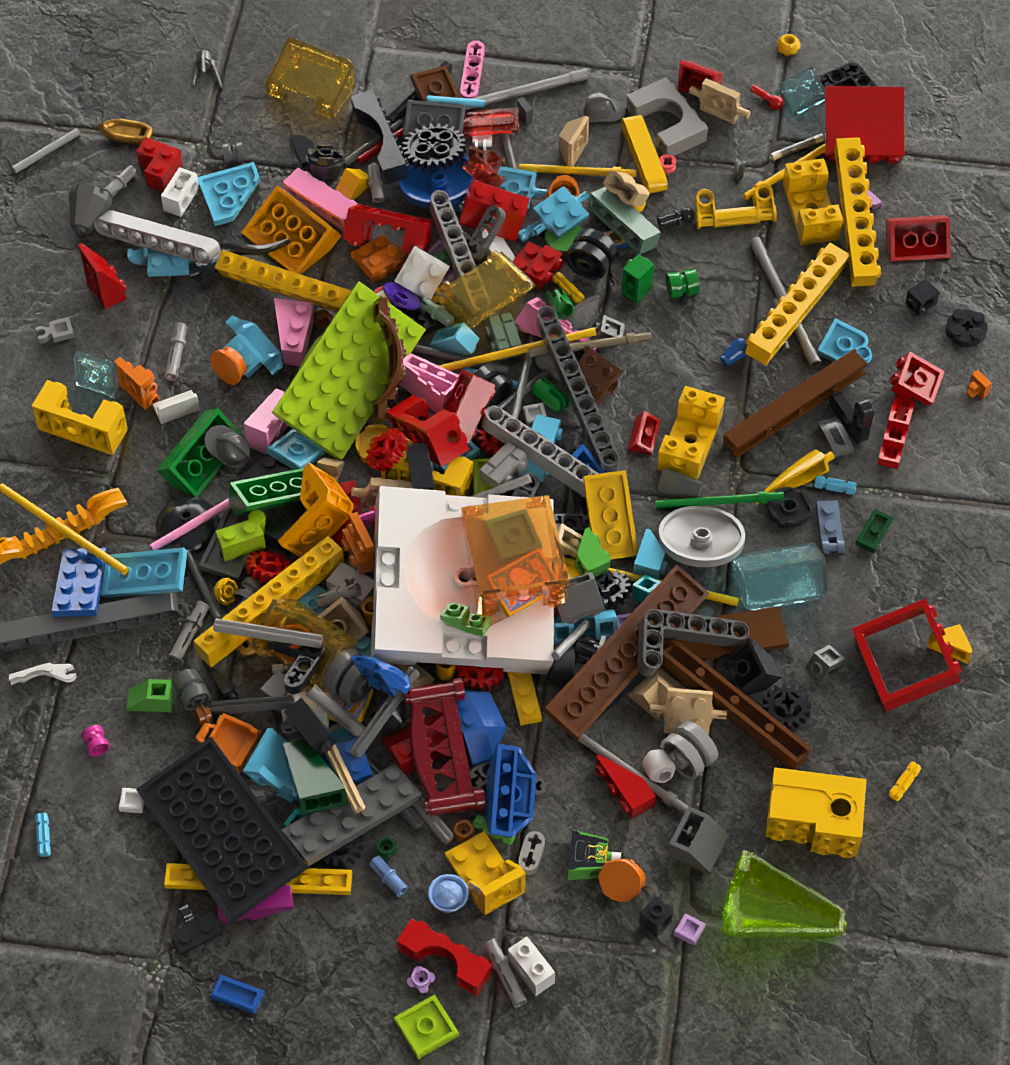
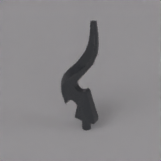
(208, 269)

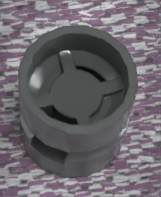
(191, 689)

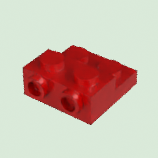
(539, 263)
(916, 379)

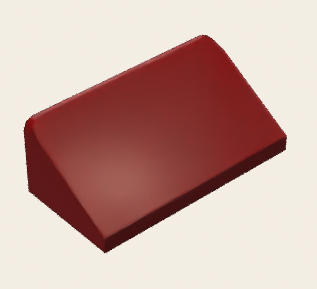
(644, 433)

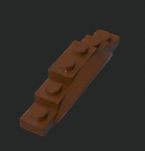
(396, 354)

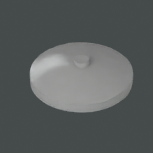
(701, 536)

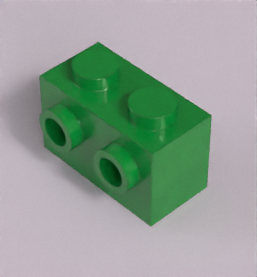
(637, 278)

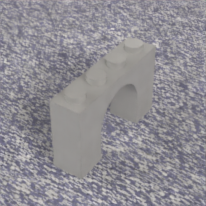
(665, 97)

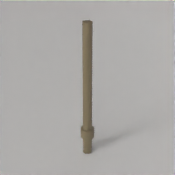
(629, 339)

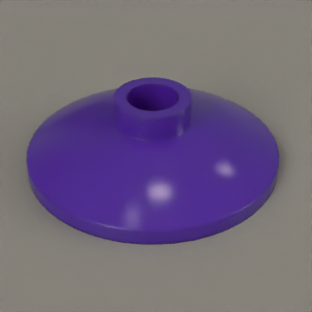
(401, 296)

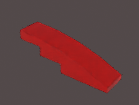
(896, 432)

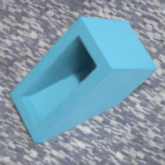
(455, 339)
(650, 557)

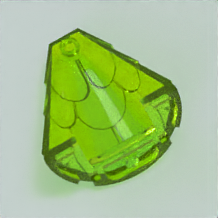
(775, 905)

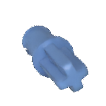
(388, 876)

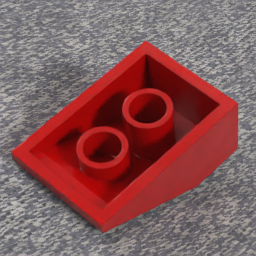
(102, 278)

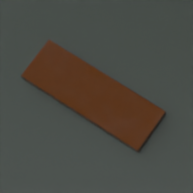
(764, 626)

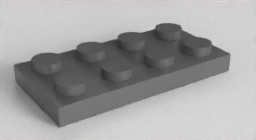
(213, 560)

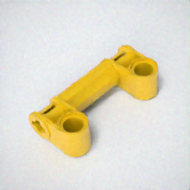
(763, 210)

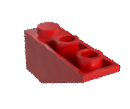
(630, 789)

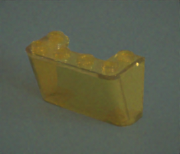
(312, 74)

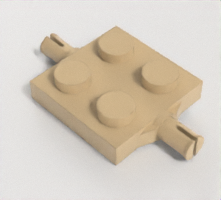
(719, 101)
(370, 492)
(687, 706)

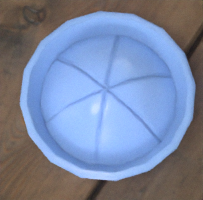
(448, 893)

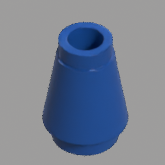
(734, 352)

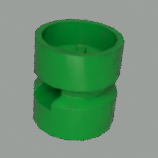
(682, 283)

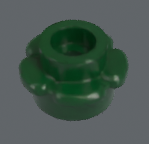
(386, 842)

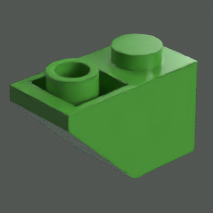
(591, 555)
(151, 696)

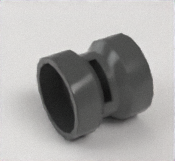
(233, 152)
(248, 588)

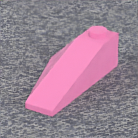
(528, 320)

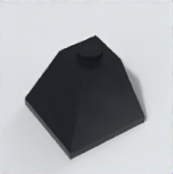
(750, 668)

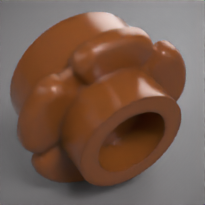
(322, 318)
(202, 715)
(459, 827)

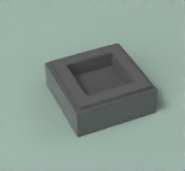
(526, 111)

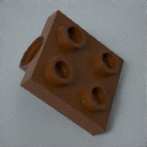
(599, 374)

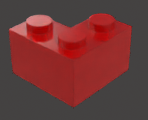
(160, 162)

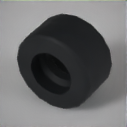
(562, 669)

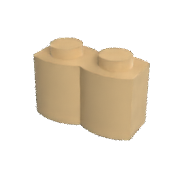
(626, 188)

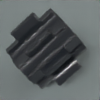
(585, 649)

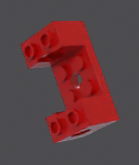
(361, 222)
(430, 429)

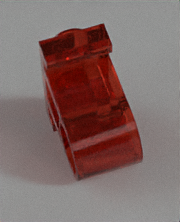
(485, 168)

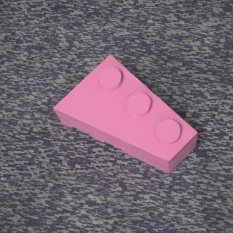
(295, 328)
(428, 381)
(262, 426)

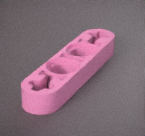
(472, 71)

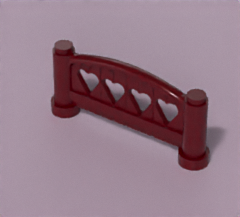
(458, 795)

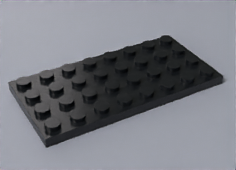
(221, 829)

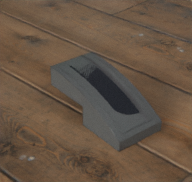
(835, 436)

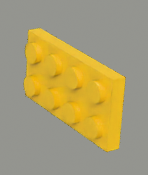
(611, 513)

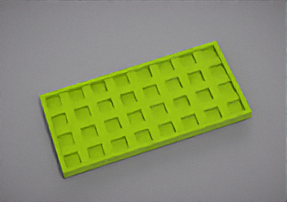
(344, 374)

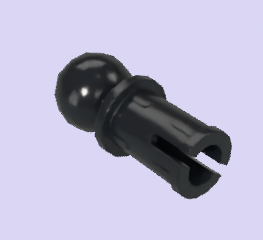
(686, 215)

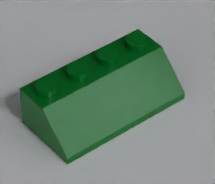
(190, 463)
(266, 492)

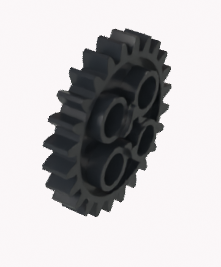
(434, 147)

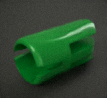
(560, 303)
(550, 395)

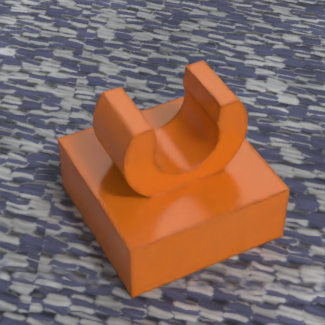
(978, 385)

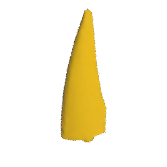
(802, 471)

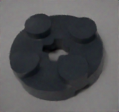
(976, 322)
(790, 518)

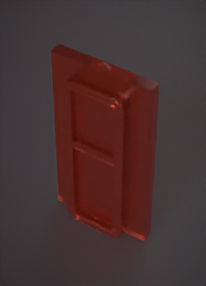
(491, 122)

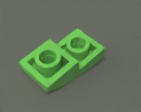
(461, 618)

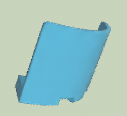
(269, 767)

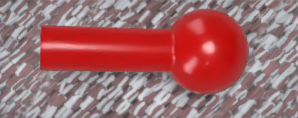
(775, 102)

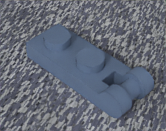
(829, 526)

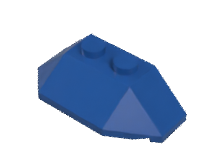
(480, 725)
(509, 791)

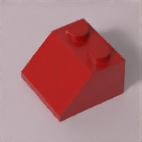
(694, 75)

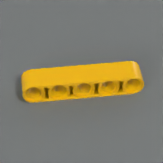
(644, 154)

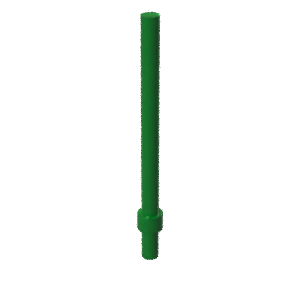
(762, 497)

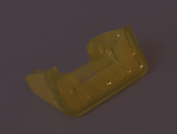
(484, 290)
(297, 617)

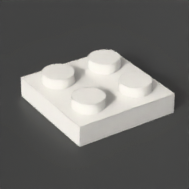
(422, 273)

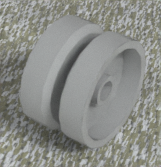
(690, 749)

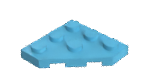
(228, 191)

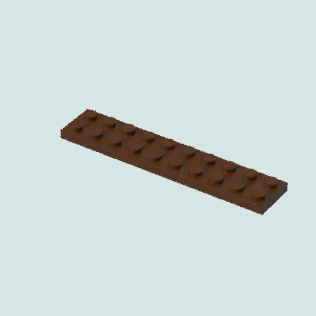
(616, 660)

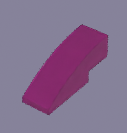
(277, 902)

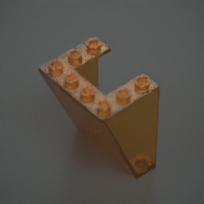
(514, 553)

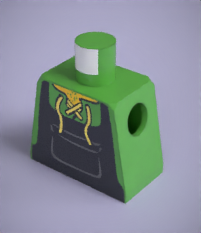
(588, 855)

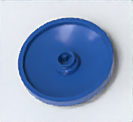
(422, 184)

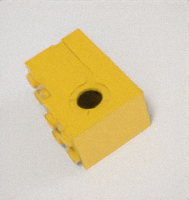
(817, 811)

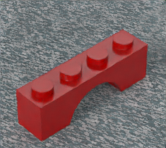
(420, 941)

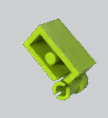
(243, 537)

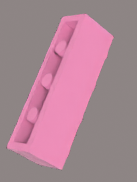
(319, 197)

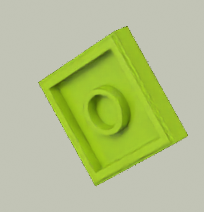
(426, 1026)

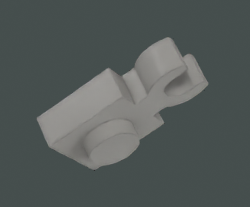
(58, 330)

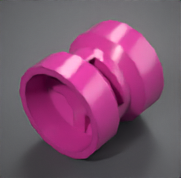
(95, 740)

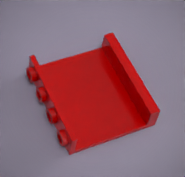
(866, 114)

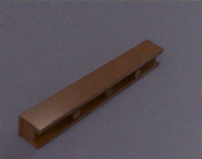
(794, 404)
(739, 707)

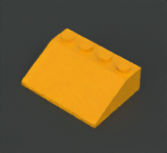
(284, 218)

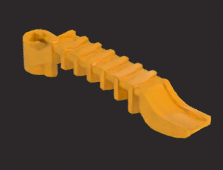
(97, 508)

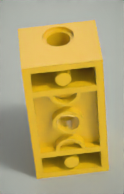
(804, 188)
(55, 416)
(698, 419)
(455, 481)

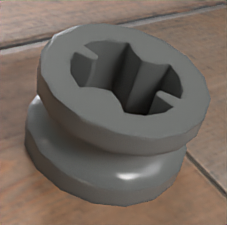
(739, 168)

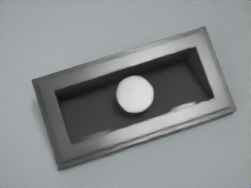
(679, 485)

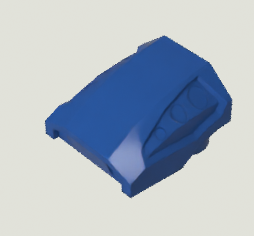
(382, 675)

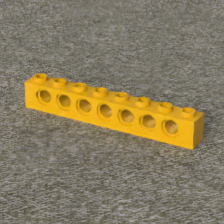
(859, 273)
(281, 281)
(797, 303)
(289, 584)

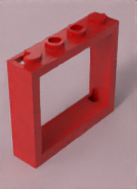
(923, 687)

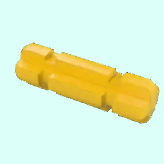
(568, 287)
(904, 781)

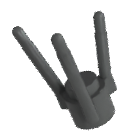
(204, 62)

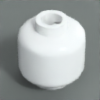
(658, 766)

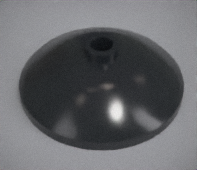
(172, 518)

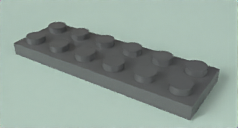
(332, 828)

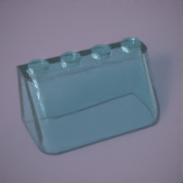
(780, 576)

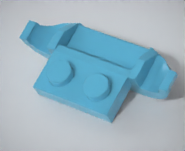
(159, 262)
(254, 347)

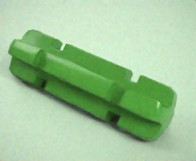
(480, 823)

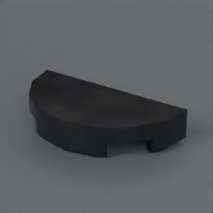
(301, 145)

